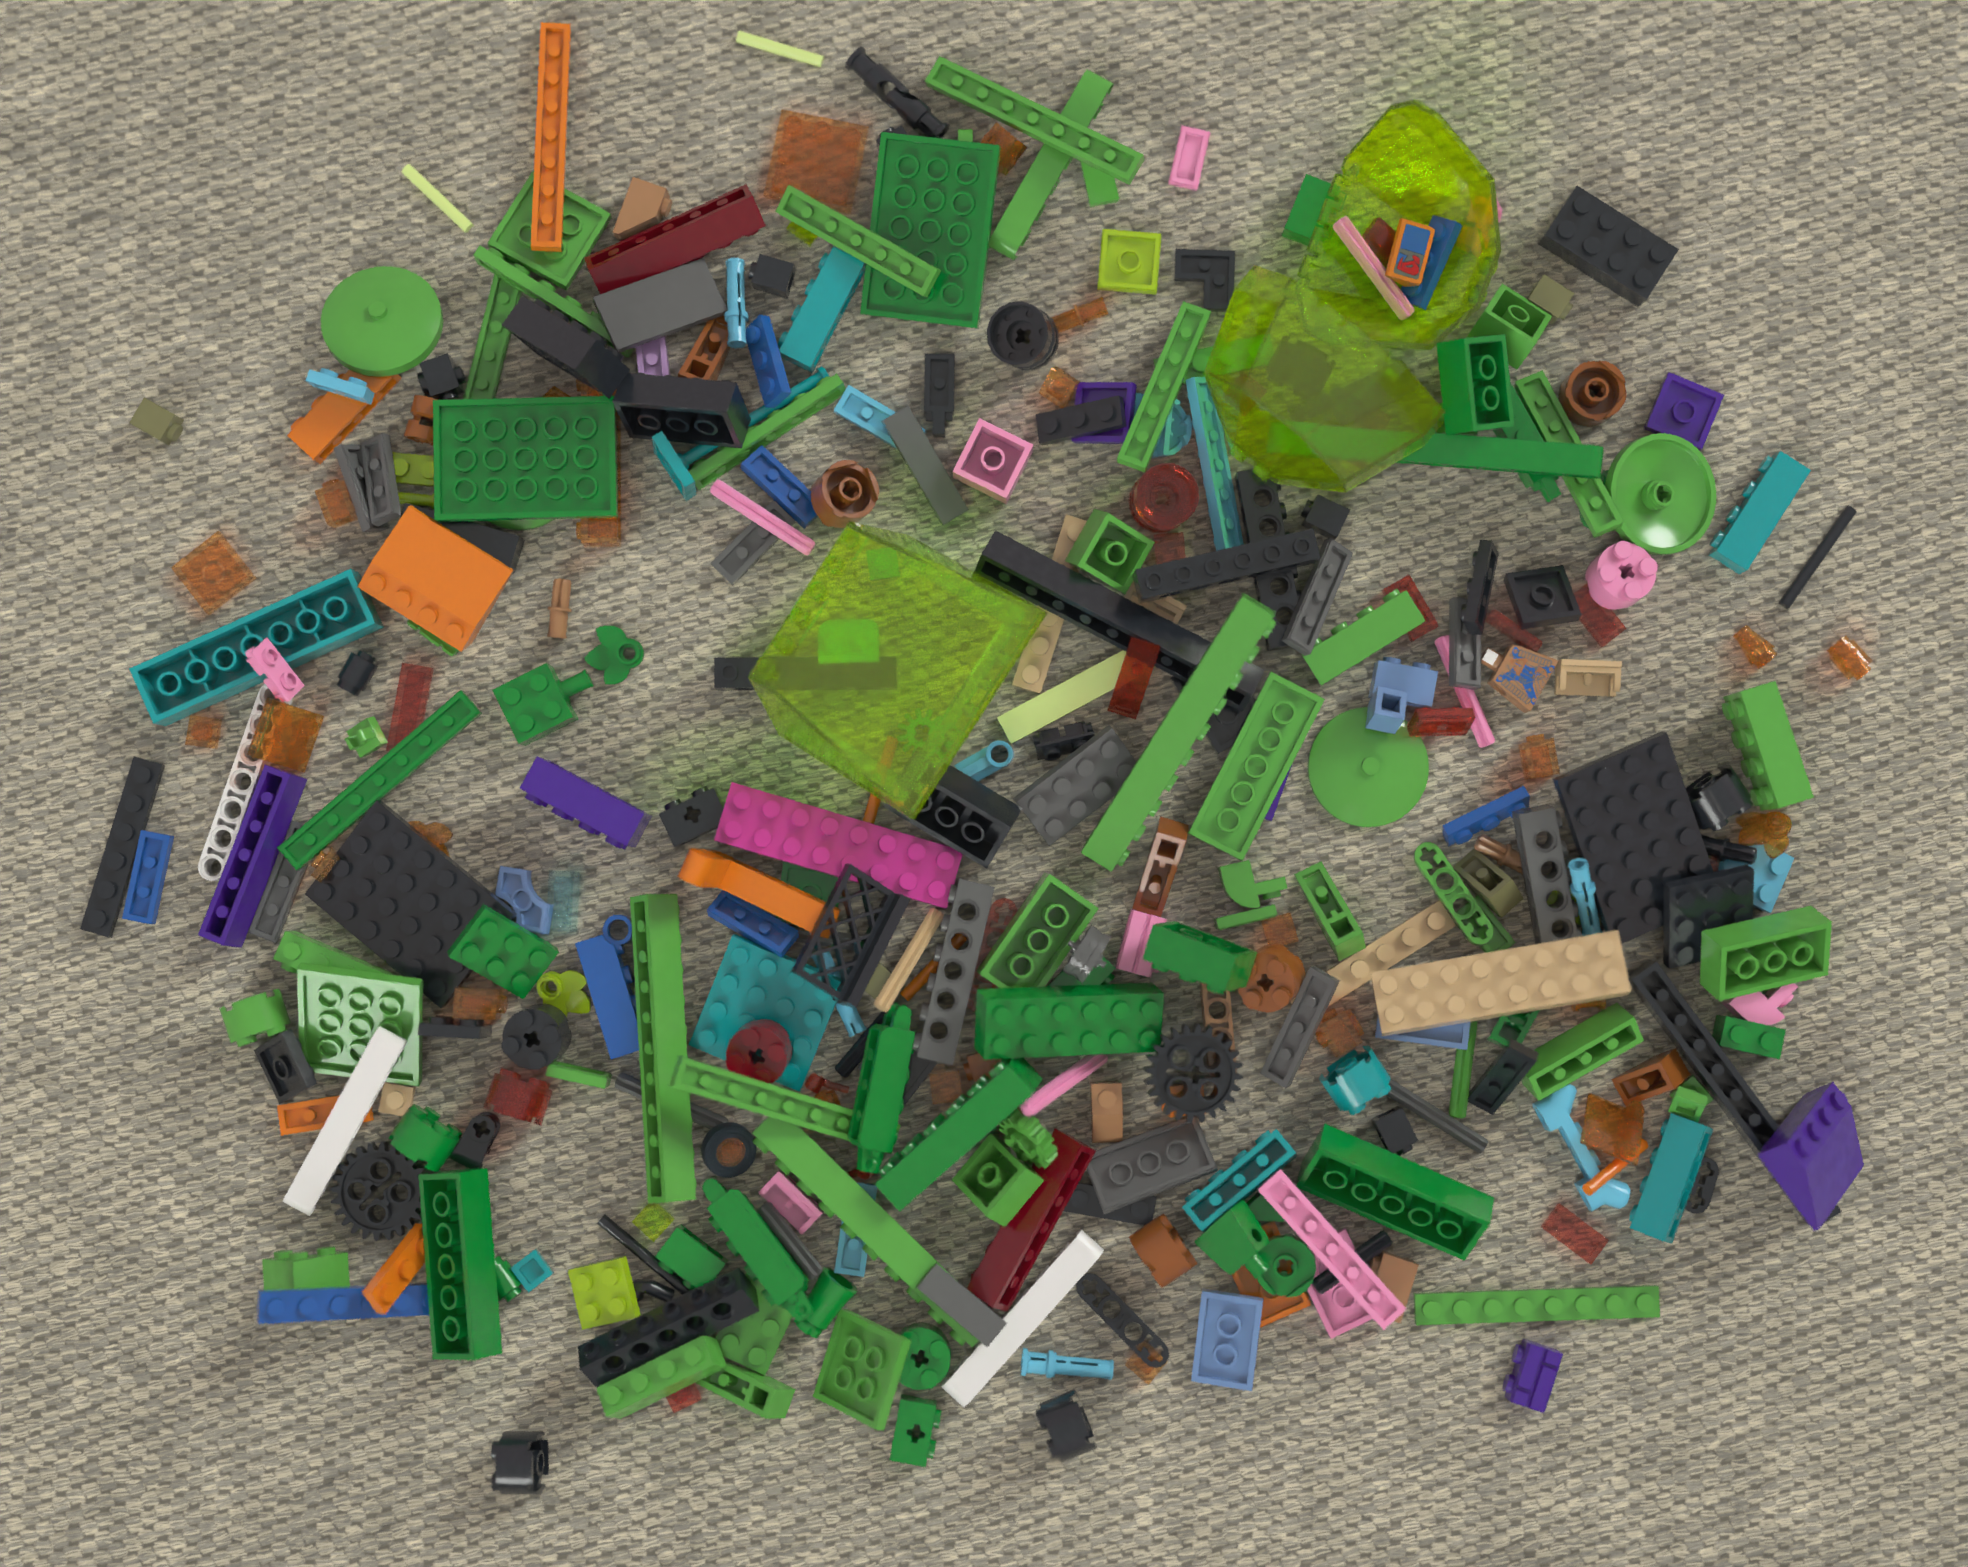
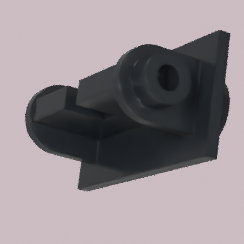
(1051, 746)

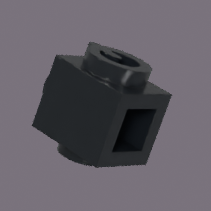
(441, 378)

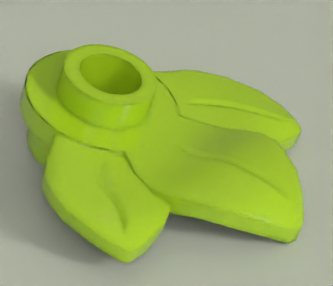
(569, 992)

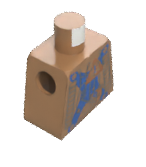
(1518, 674)

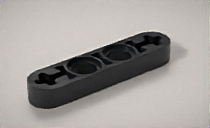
(1125, 1317)

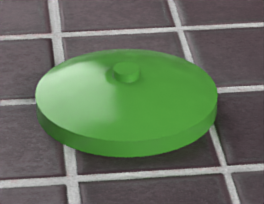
(382, 321)
(1662, 493)
(1366, 773)

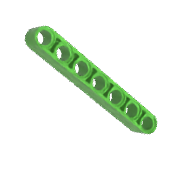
(1046, 169)

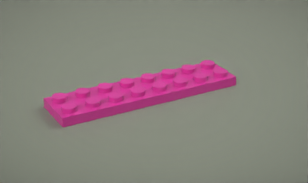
(830, 840)

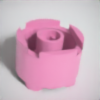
(1636, 573)

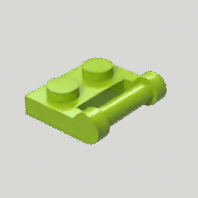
(414, 470)

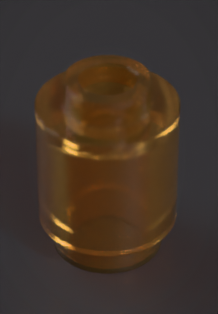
(1850, 658)

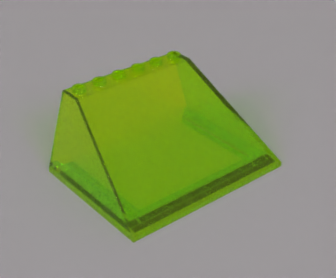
(890, 662)

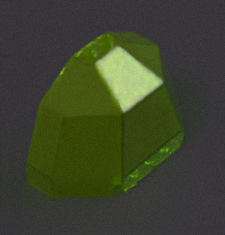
(1408, 170)
(1307, 394)

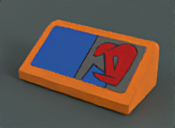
(1409, 253)

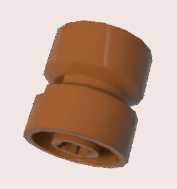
(421, 410)

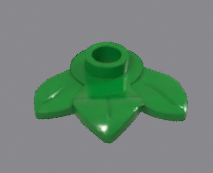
(610, 654)

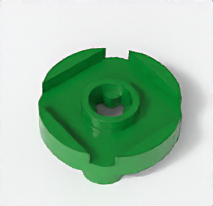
(1303, 1266)

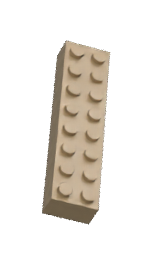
(1500, 983)

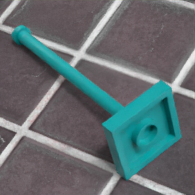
(677, 464)

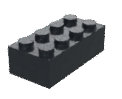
(1608, 246)
(567, 345)
(682, 409)
(966, 816)

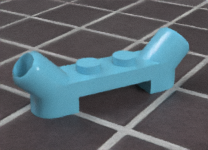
(1555, 1113)

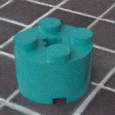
(1356, 1080)

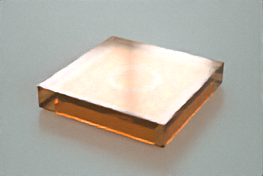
(213, 572)

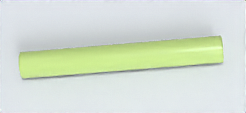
(779, 48)
(437, 198)

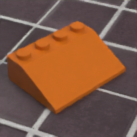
(436, 578)

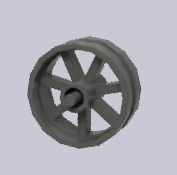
(1086, 953)

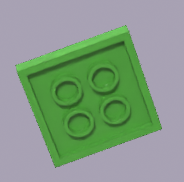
(581, 230)
(861, 1369)

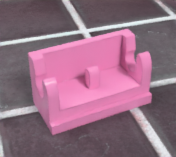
(791, 1201)

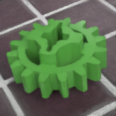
(1028, 1139)

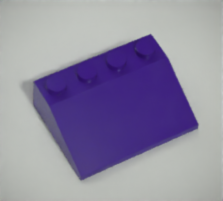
(1815, 1153)

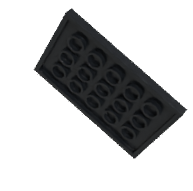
(1634, 831)
(404, 900)

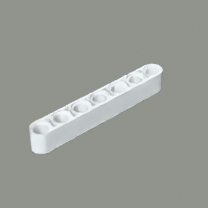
(234, 794)
(344, 1120)
(1023, 1318)

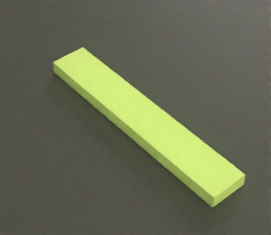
(1062, 699)

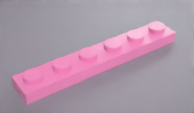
(1331, 1249)

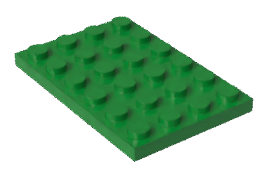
(938, 206)
(525, 458)

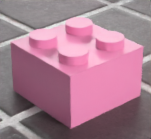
(992, 461)

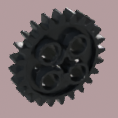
(1196, 1046)
(363, 1170)

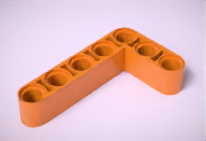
(718, 870)

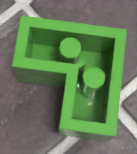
(302, 1270)

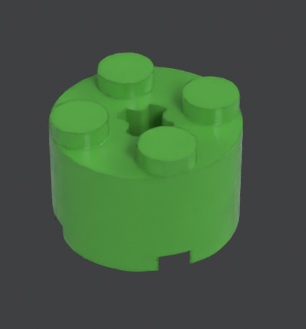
(254, 1017)

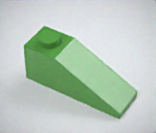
(1331, 911)
(751, 1390)

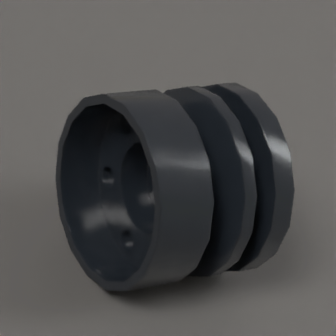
(1007, 331)

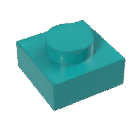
(532, 1270)

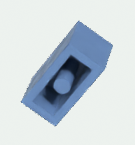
(1414, 679)

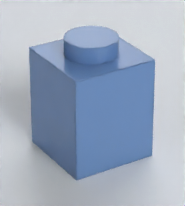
(1386, 710)

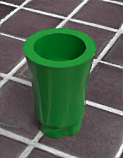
(827, 1299)

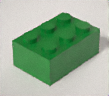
(1475, 384)
(1199, 956)

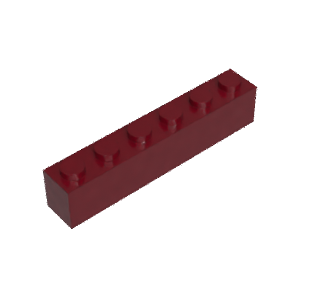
(676, 240)
(1021, 1241)

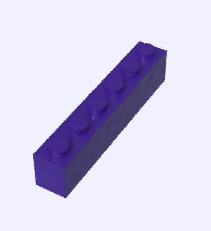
(252, 857)

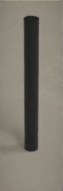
(1817, 557)
(641, 1252)

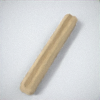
(908, 960)

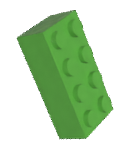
(1767, 747)
(1037, 936)
(1765, 953)

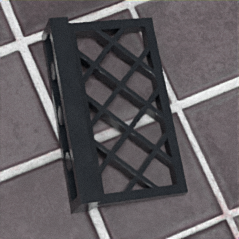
(867, 953)

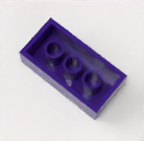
(586, 802)

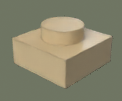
(396, 1098)

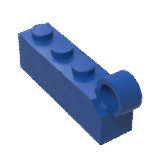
(611, 988)

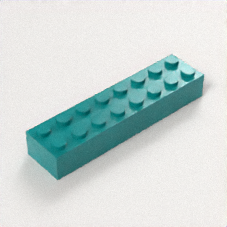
(216, 665)

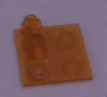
(1613, 1128)

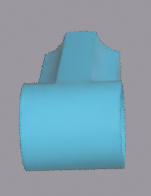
(982, 764)

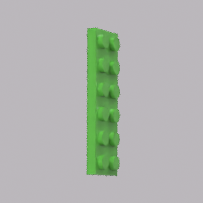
(1256, 766)

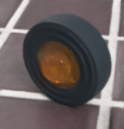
(728, 1150)

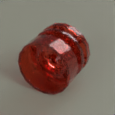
(1163, 480)

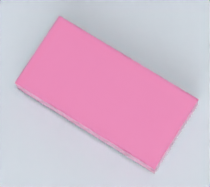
(1189, 158)

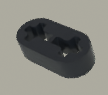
(1706, 1187)

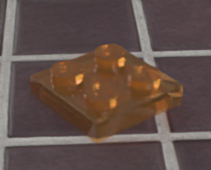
(285, 735)

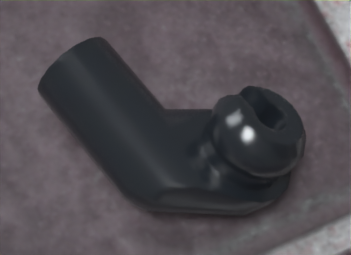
(653, 1289)

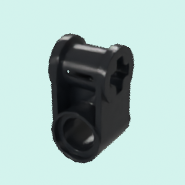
(474, 1143)

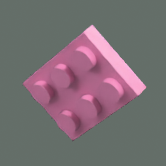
(1337, 1306)

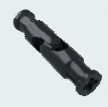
(909, 107)

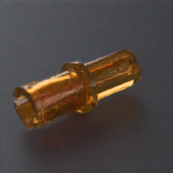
(1081, 315)

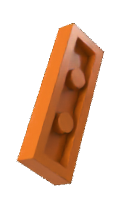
(308, 1115)
(397, 1271)

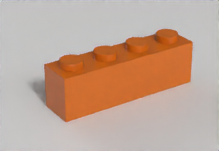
(336, 416)

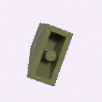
(1489, 882)

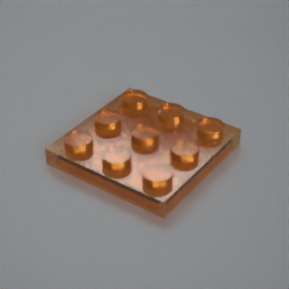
(817, 158)

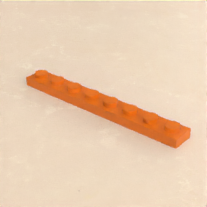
(551, 137)

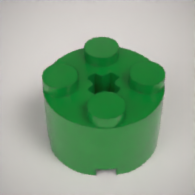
(424, 1137)
(937, 1349)

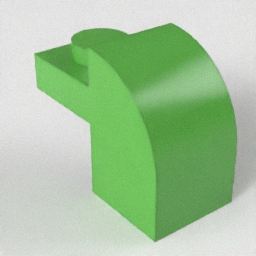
(1241, 888)

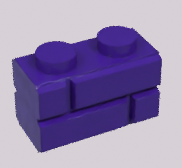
(1532, 1375)

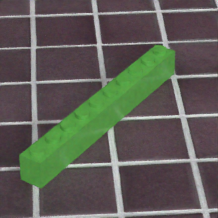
(1178, 732)
(661, 1041)
(856, 1209)

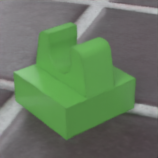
(366, 737)

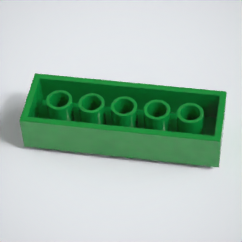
(1068, 1020)
(956, 1133)
(1395, 1192)
(460, 1264)

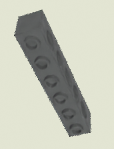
(1527, 825)
(979, 898)

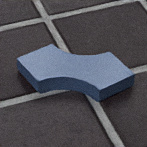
(517, 889)

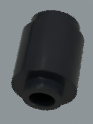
(357, 672)

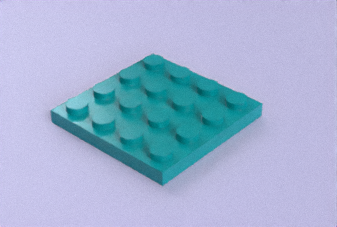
(761, 986)

